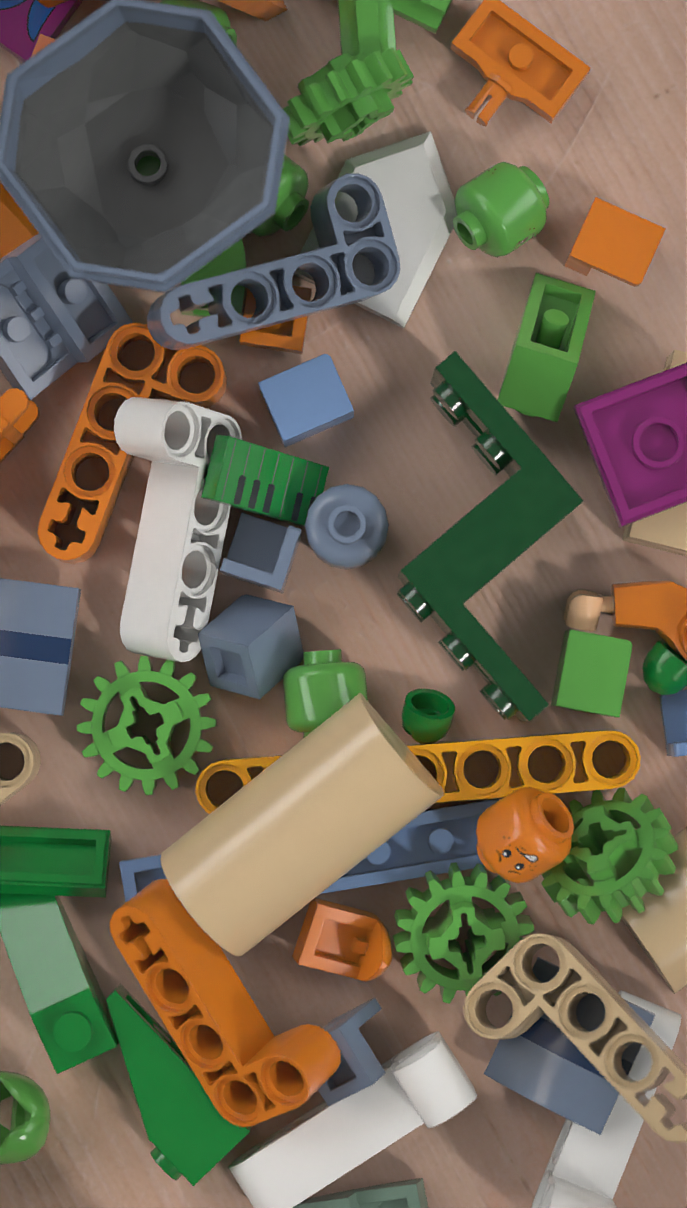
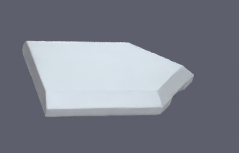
(419, 214)

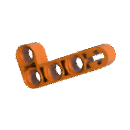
(93, 441)
(212, 1015)

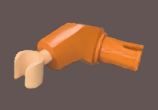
(635, 605)

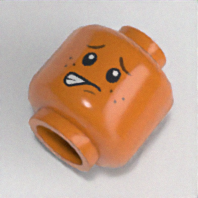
(524, 834)

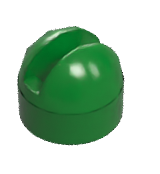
(664, 670)
(427, 715)

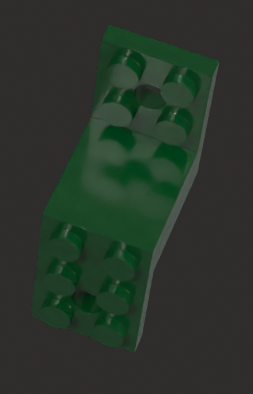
(486, 537)

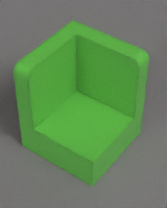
(592, 673)

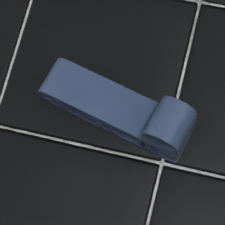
(272, 281)

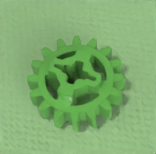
(347, 96)
(120, 737)
(612, 857)
(438, 933)

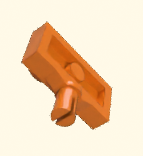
(516, 63)

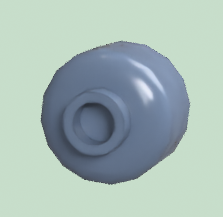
(346, 526)

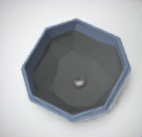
(130, 88)

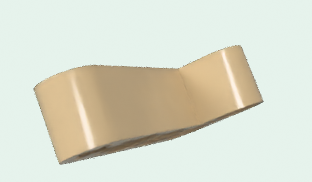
(602, 1046)

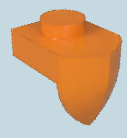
(343, 941)

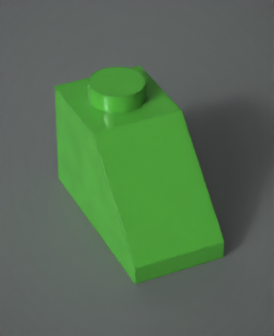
(546, 348)

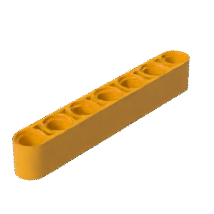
(511, 755)

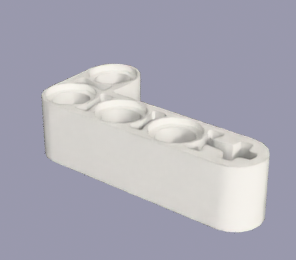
(178, 530)
(329, 1141)
(590, 1165)

